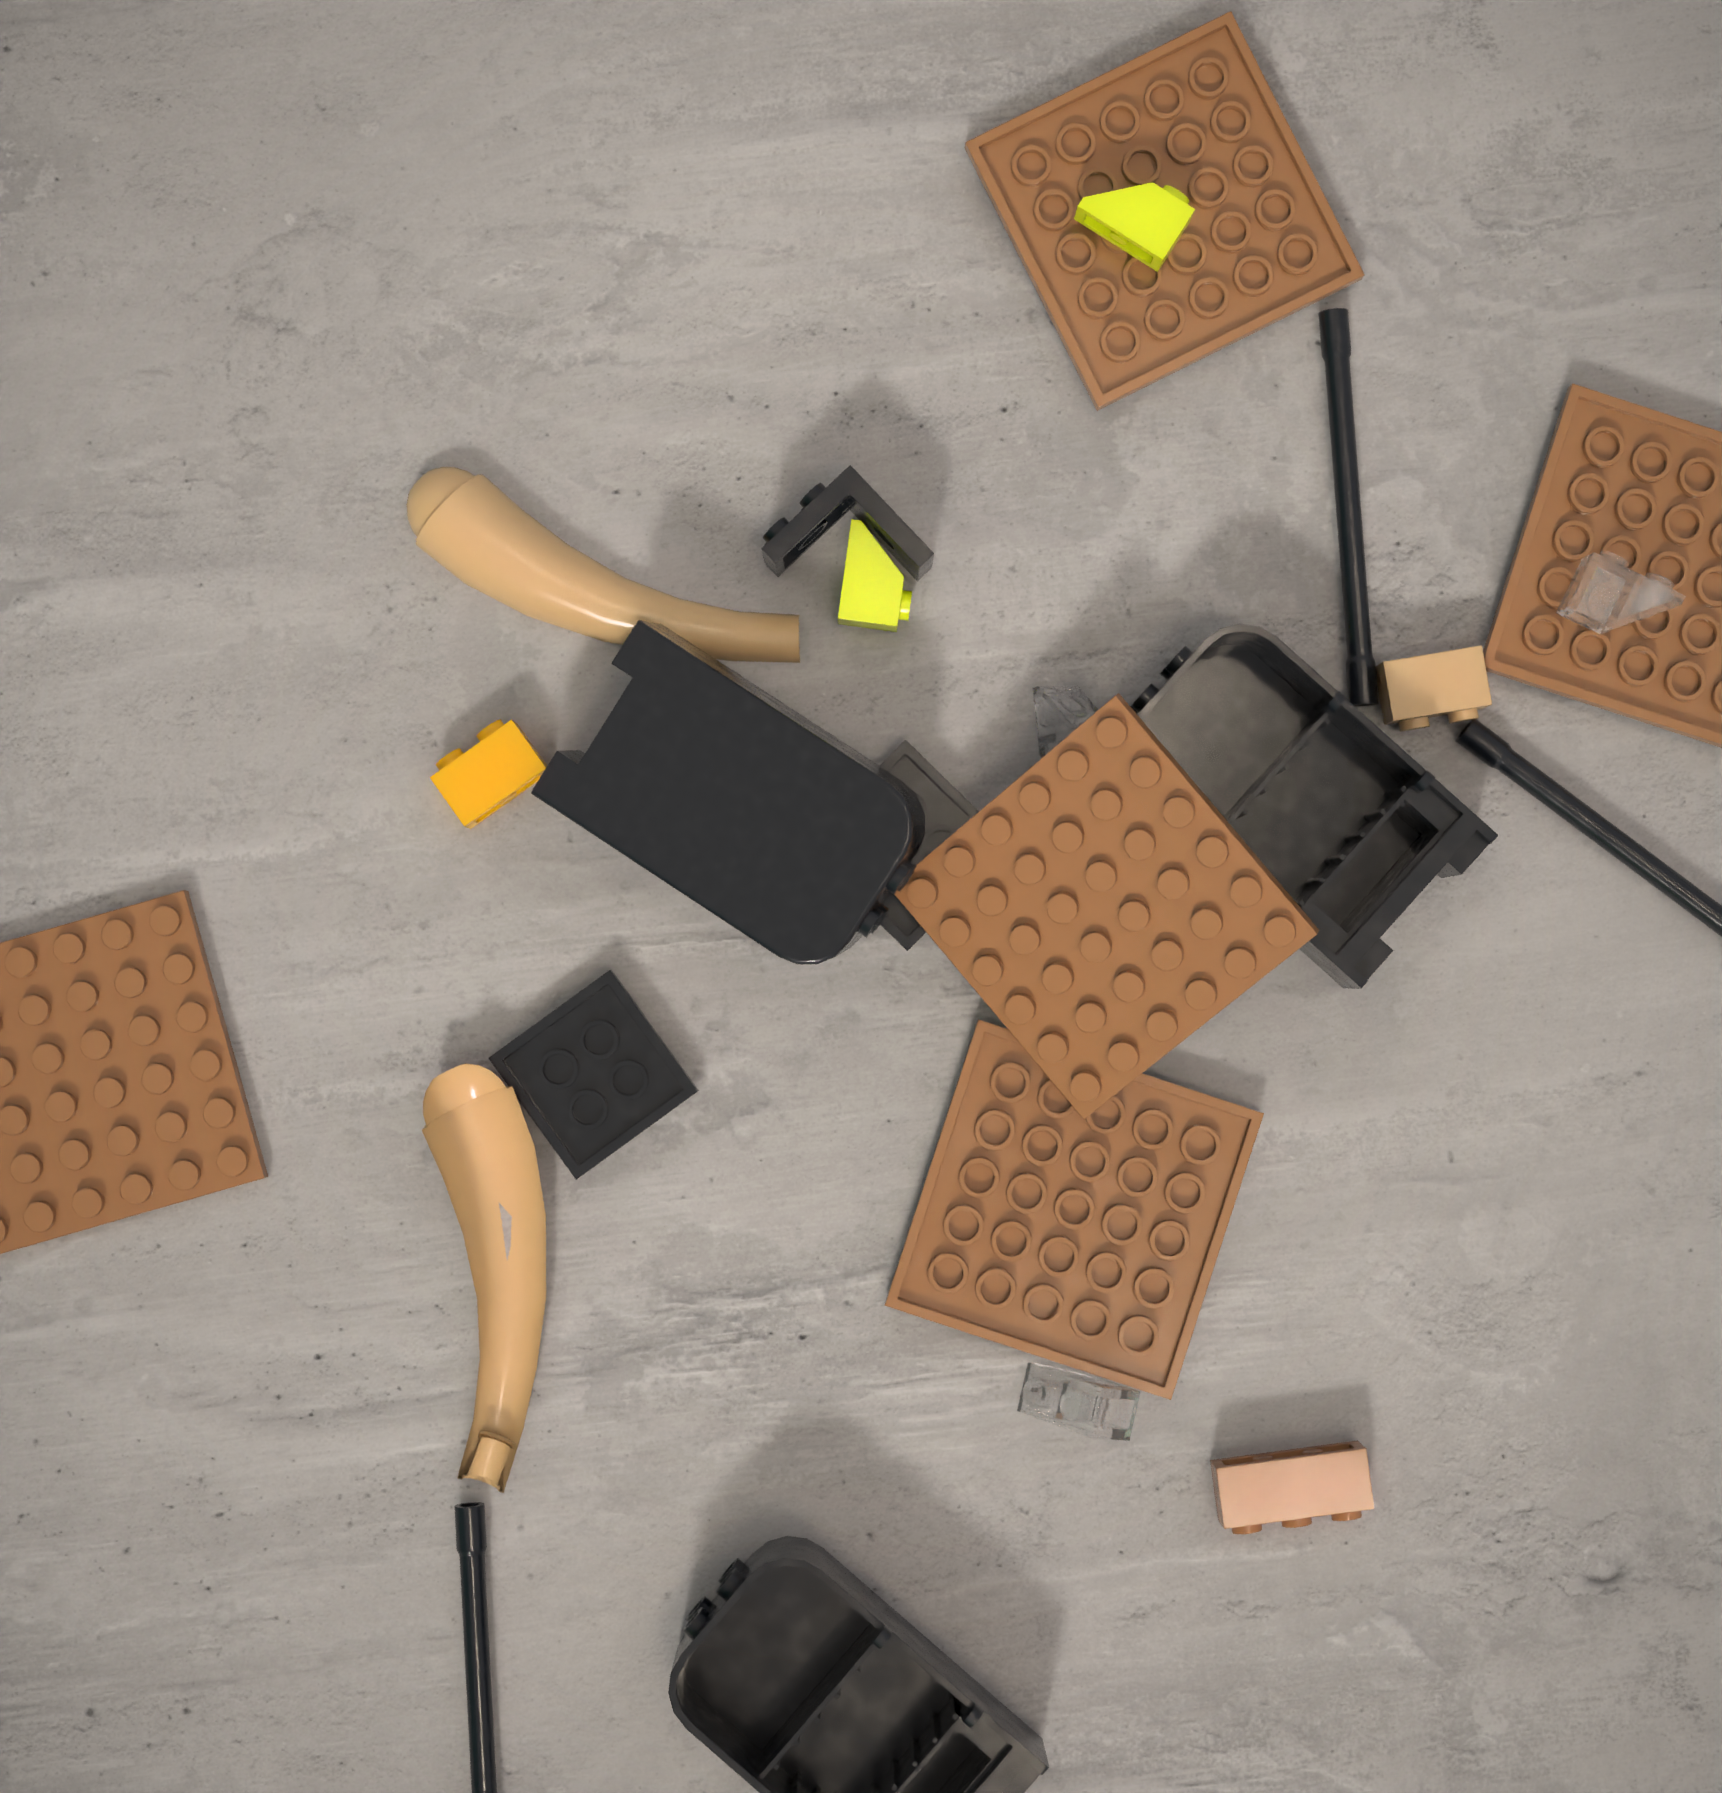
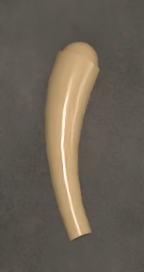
(524, 565)
(486, 1161)

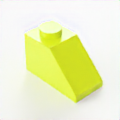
(1138, 220)
(871, 585)

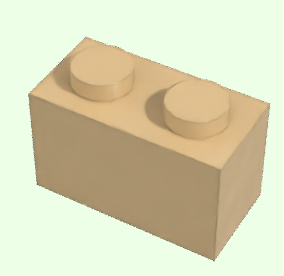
(1433, 686)

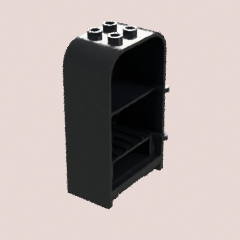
(1311, 790)
(740, 802)
(832, 1691)

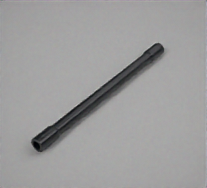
(1336, 354)
(1499, 755)
(471, 1547)

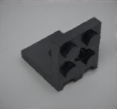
(826, 506)

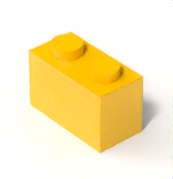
(489, 772)

